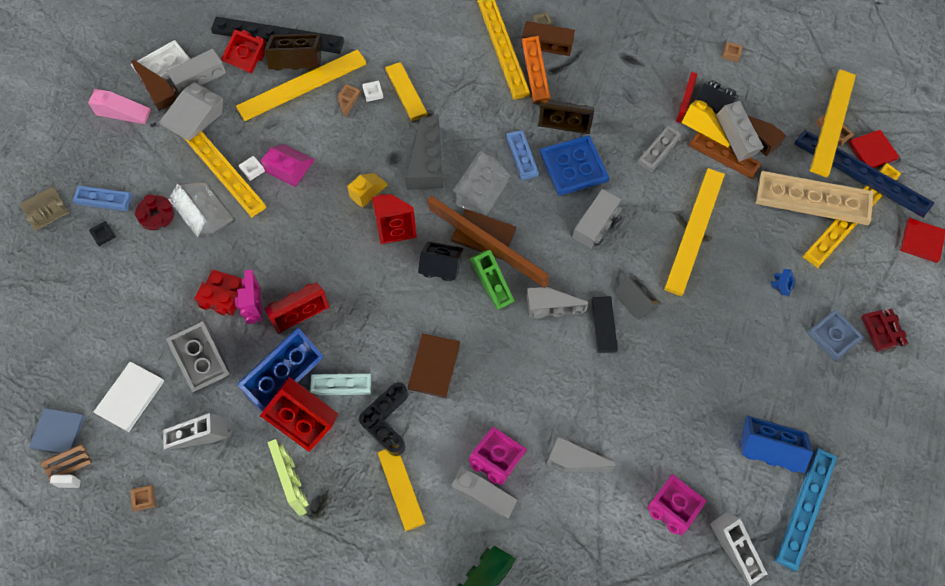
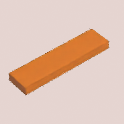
(535, 69)

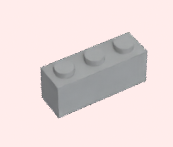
(198, 70)
(739, 131)
(597, 219)

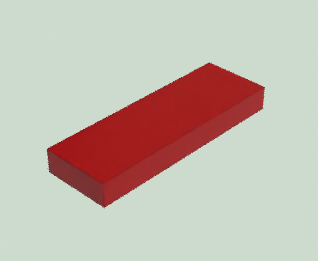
(687, 96)

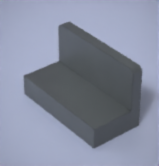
(636, 296)

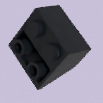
(716, 96)

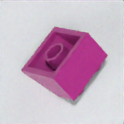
(286, 163)

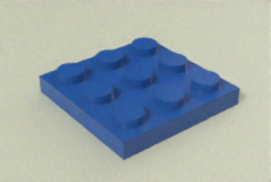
(574, 165)

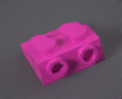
(250, 299)
(496, 456)
(676, 505)

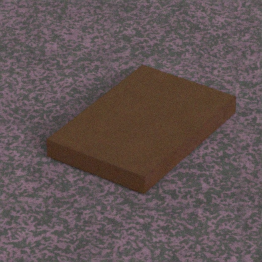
(498, 229)
(434, 365)

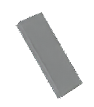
(659, 148)

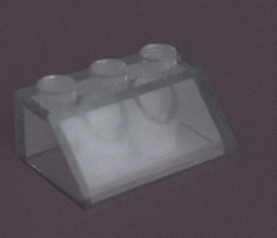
(481, 184)
(201, 208)

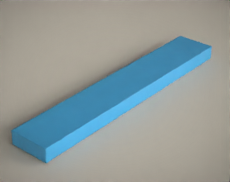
(806, 510)

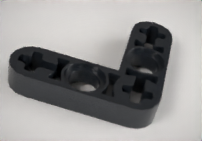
(378, 421)

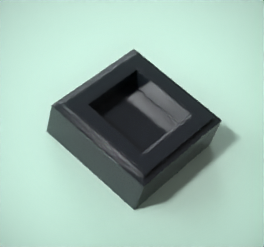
(102, 233)

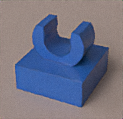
(785, 282)

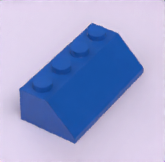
(291, 359)

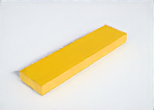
(406, 91)
(401, 490)

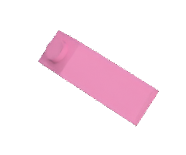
(117, 107)

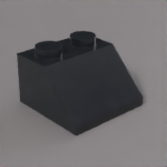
(440, 261)

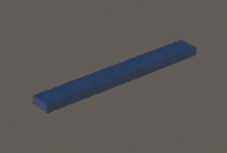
(870, 177)

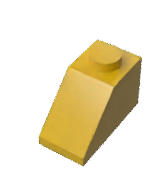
(365, 187)

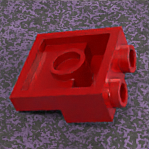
(244, 51)
(219, 293)

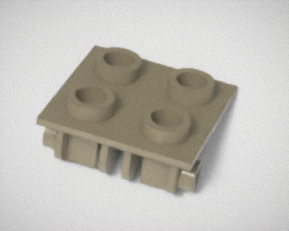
(44, 208)

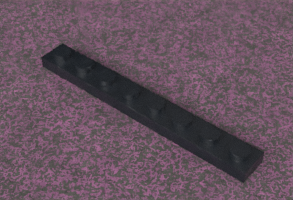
(226, 27)

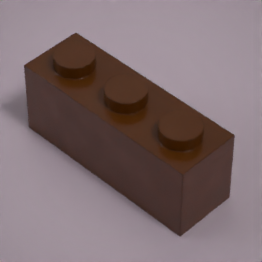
(551, 38)

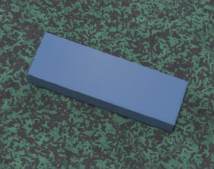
(522, 155)
(102, 198)

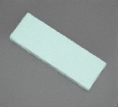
(341, 384)

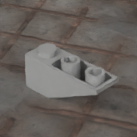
(547, 302)
(573, 459)

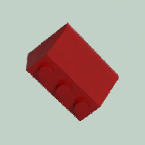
(394, 219)
(297, 307)
(299, 414)

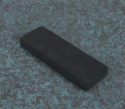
(604, 324)

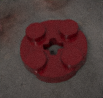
(148, 205)

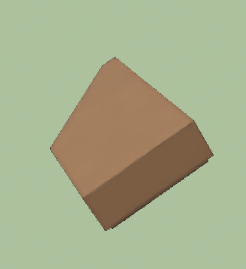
(347, 98)

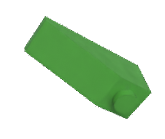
(491, 278)

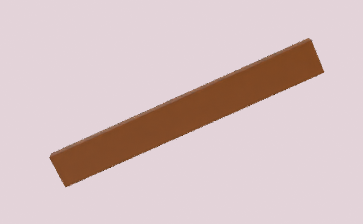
(488, 241)

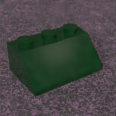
(491, 570)

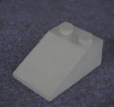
(192, 111)
(198, 356)

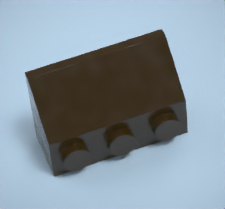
(293, 51)
(566, 116)

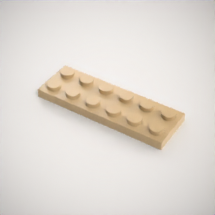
(815, 197)

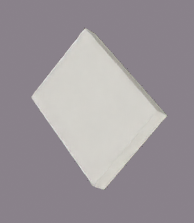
(164, 59)
(129, 396)

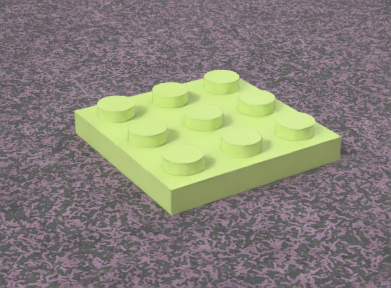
(288, 477)

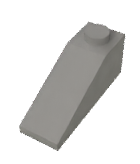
(195, 432)
(483, 493)
(738, 547)

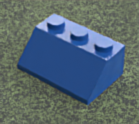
(776, 444)

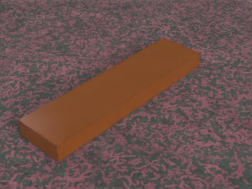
(724, 155)

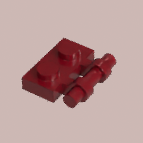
(880, 331)

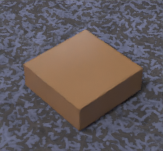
(732, 51)
(143, 498)

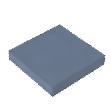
(835, 335)
(57, 431)

